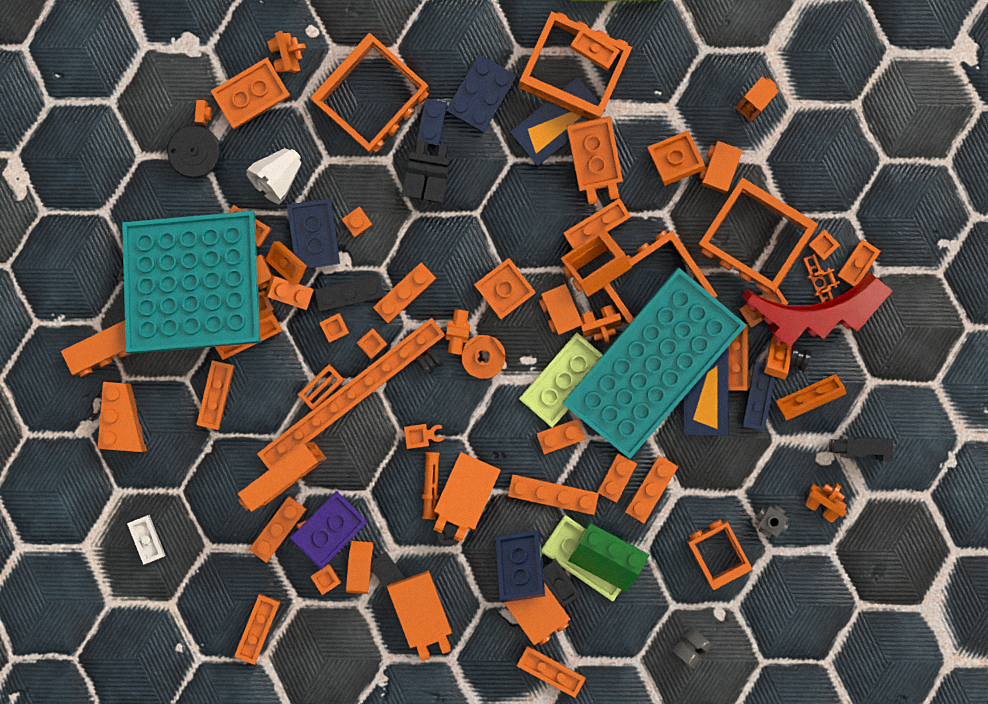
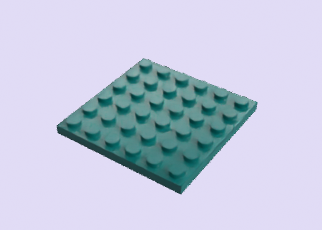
(191, 282)

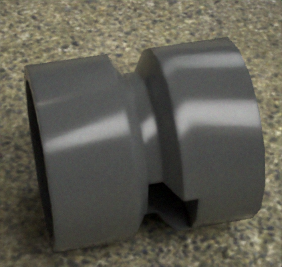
(692, 647)

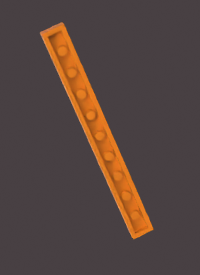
(352, 393)

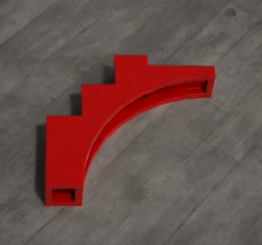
(848, 309)

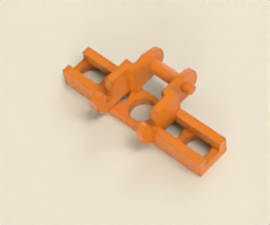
(820, 273)

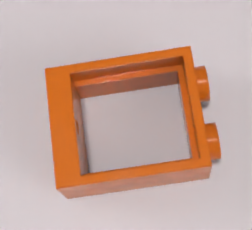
(587, 252)
(729, 574)

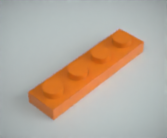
(553, 494)

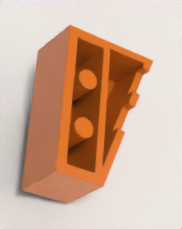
(119, 419)

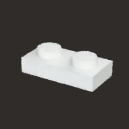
(146, 539)

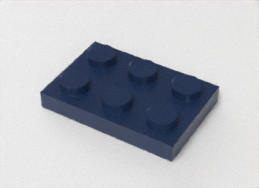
(481, 93)
(314, 233)
(520, 566)

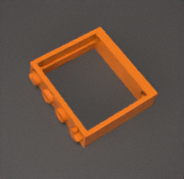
(345, 69)
(558, 96)
(778, 207)
(645, 250)
(281, 476)

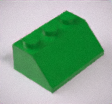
(608, 557)

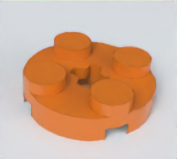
(471, 354)

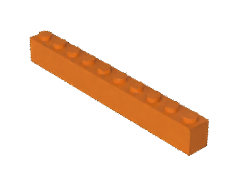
(111, 342)

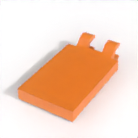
(595, 157)
(465, 495)
(421, 613)

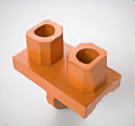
(289, 51)
(603, 327)
(830, 498)

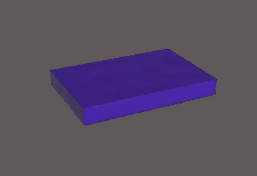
(328, 530)

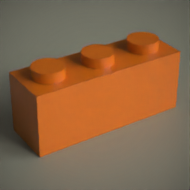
(757, 98)

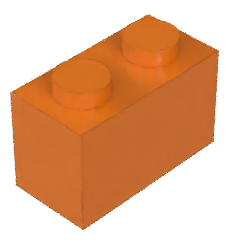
(721, 167)
(560, 309)

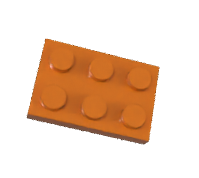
(250, 93)

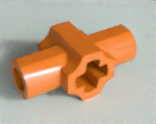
(458, 331)

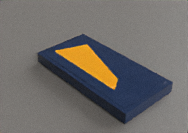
(546, 128)
(708, 401)

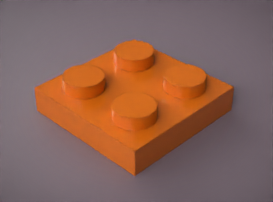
(676, 158)
(505, 288)

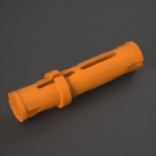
(430, 485)

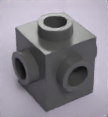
(763, 521)

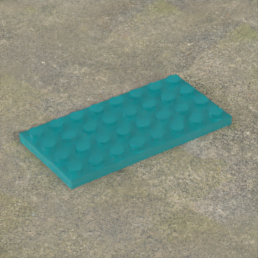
(654, 363)

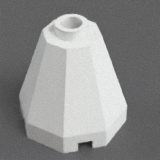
(275, 174)

